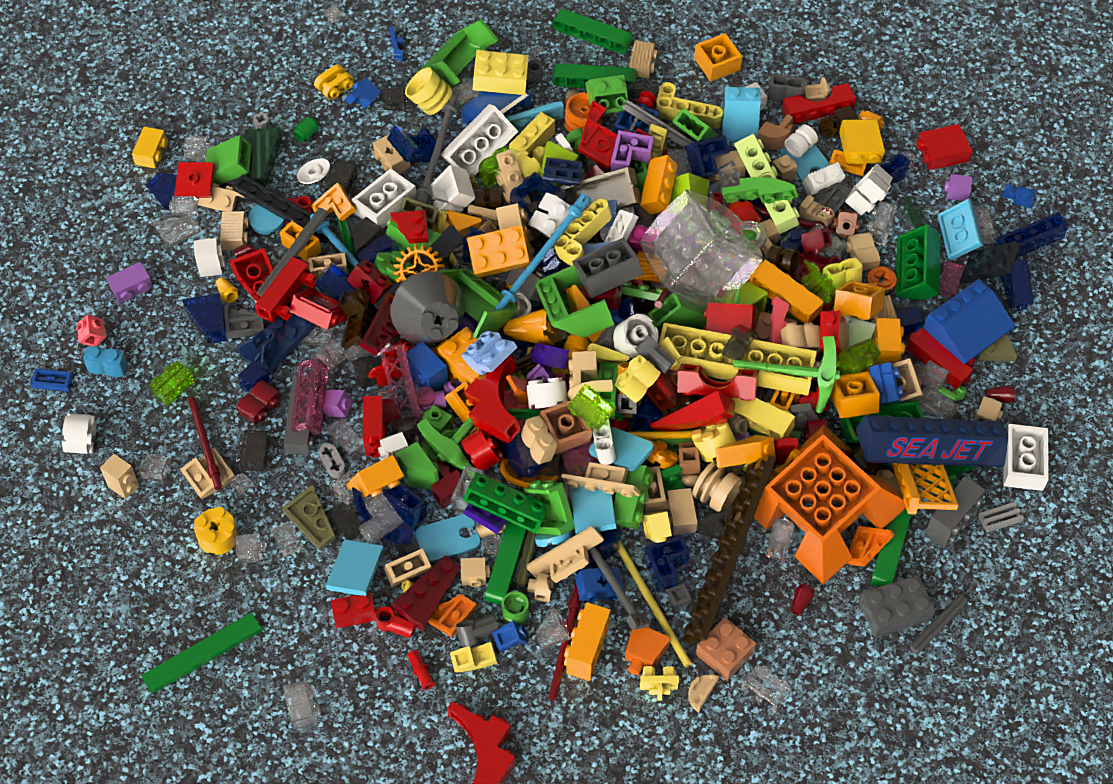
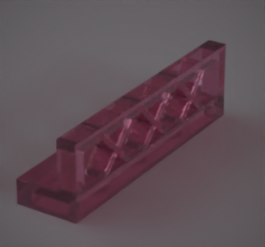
(406, 377)
(315, 396)

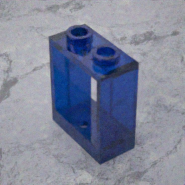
(532, 182)

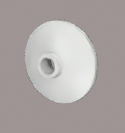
(313, 171)

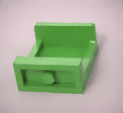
(558, 517)

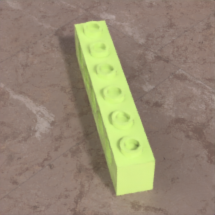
(749, 147)

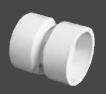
(801, 141)

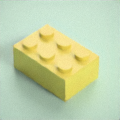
(500, 72)

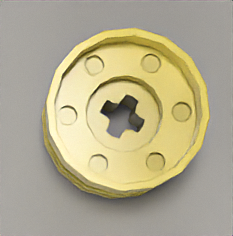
(428, 91)

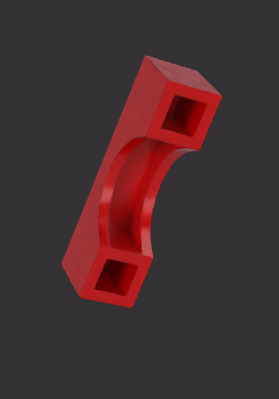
(806, 110)
(694, 381)

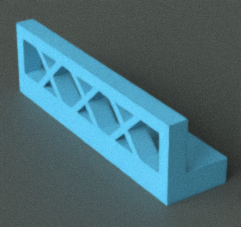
(522, 119)

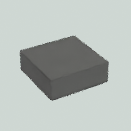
(679, 596)

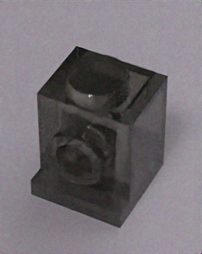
(394, 99)

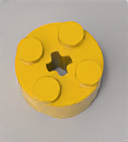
(215, 531)

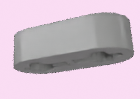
(328, 463)

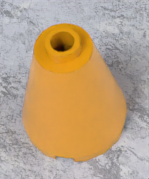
(532, 328)

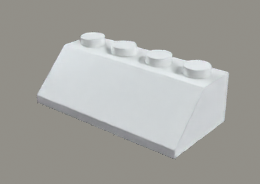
(479, 140)

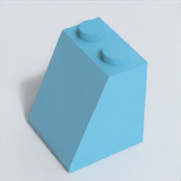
(740, 113)

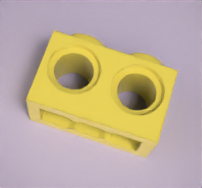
(656, 526)

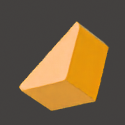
(463, 222)

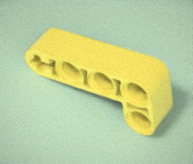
(670, 106)
(582, 230)

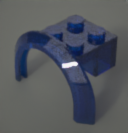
(408, 506)

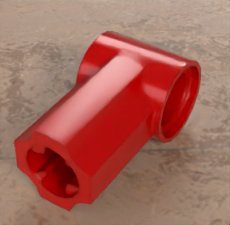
(396, 624)

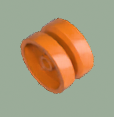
(577, 112)

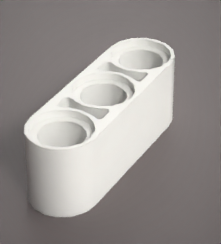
(604, 444)

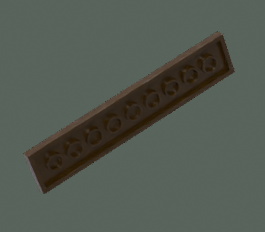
(728, 551)

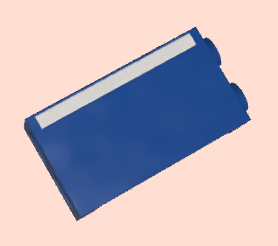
(502, 101)

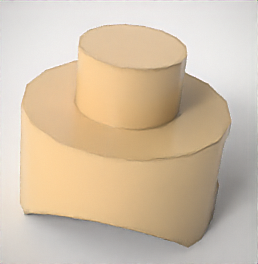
(541, 587)

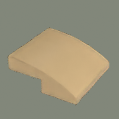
(198, 476)

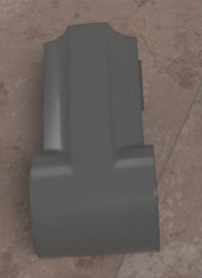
(534, 71)
(652, 352)
(470, 631)

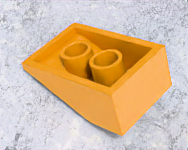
(376, 477)

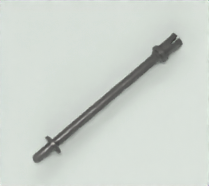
(449, 110)

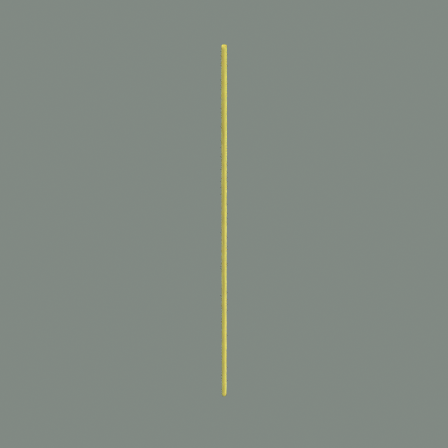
(627, 560)

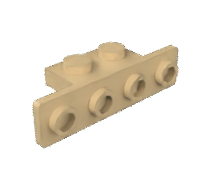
(509, 174)
(221, 199)
(605, 478)
(567, 556)

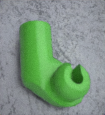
(956, 395)

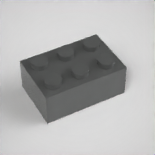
(607, 267)
(946, 524)
(896, 606)

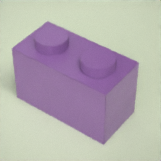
(129, 282)

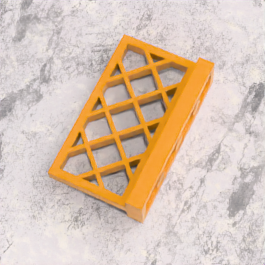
(912, 494)

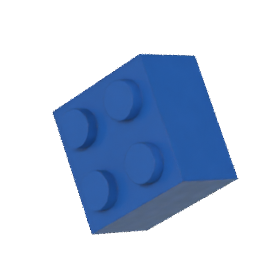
(426, 368)

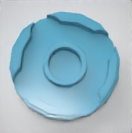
(264, 221)
(542, 540)

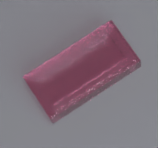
(950, 279)

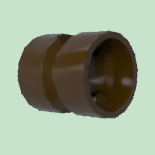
(494, 197)
(784, 259)

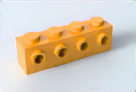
(802, 302)

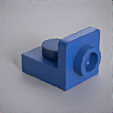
(510, 635)

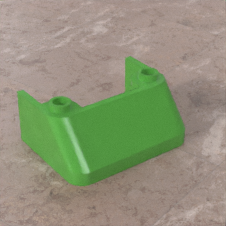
(460, 51)
(481, 301)
(580, 323)

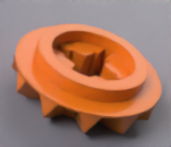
(889, 277)

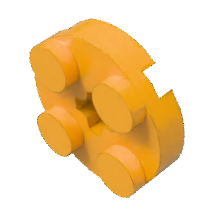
(662, 455)

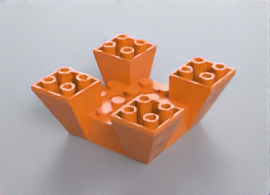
(824, 458)

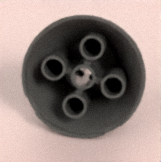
(427, 308)

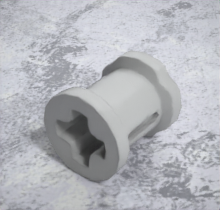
(261, 120)

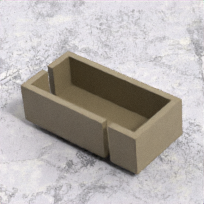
(614, 185)

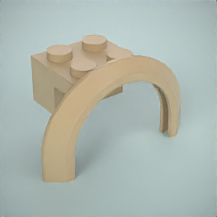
(583, 371)

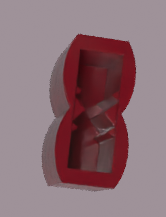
(259, 402)

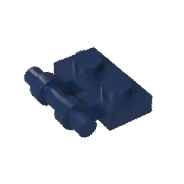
(562, 168)

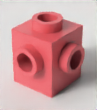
(91, 330)

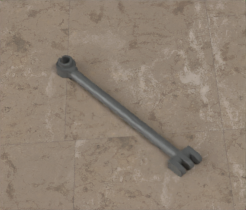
(635, 619)

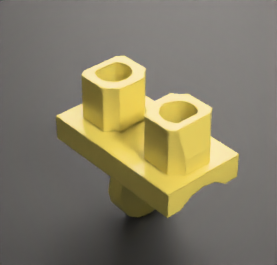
(659, 684)

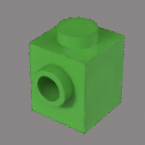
(438, 419)

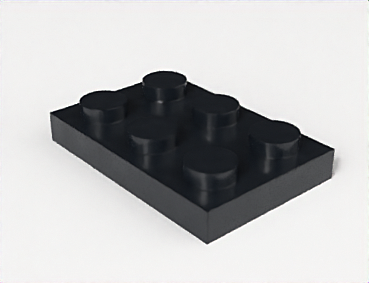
(990, 262)

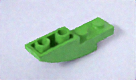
(766, 189)

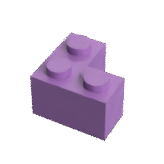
(631, 147)

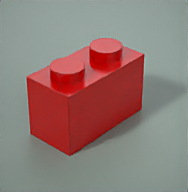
(353, 610)

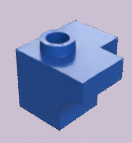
(363, 93)

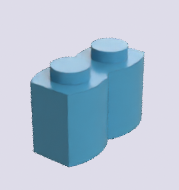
(105, 361)

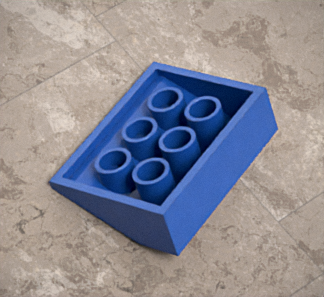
(969, 322)

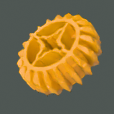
(410, 270)

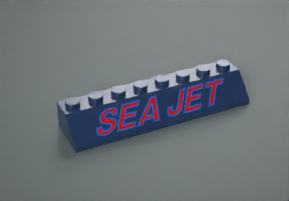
(932, 441)

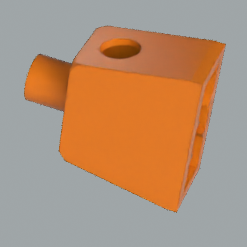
(645, 649)

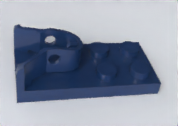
(275, 342)

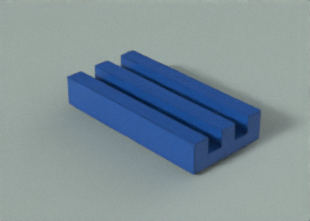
(51, 382)

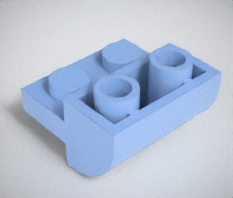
(488, 352)

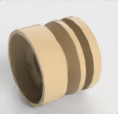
(717, 487)

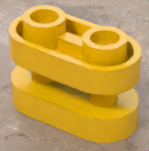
(334, 81)

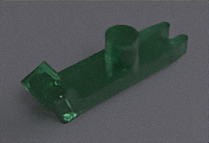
(913, 214)

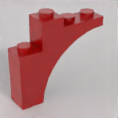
(488, 399)
(488, 738)

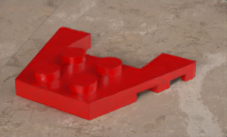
(597, 140)

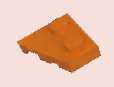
(867, 544)
(451, 613)

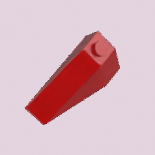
(252, 271)
(705, 412)

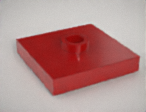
(194, 179)

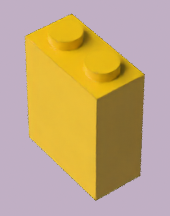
(861, 141)

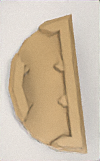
(701, 689)

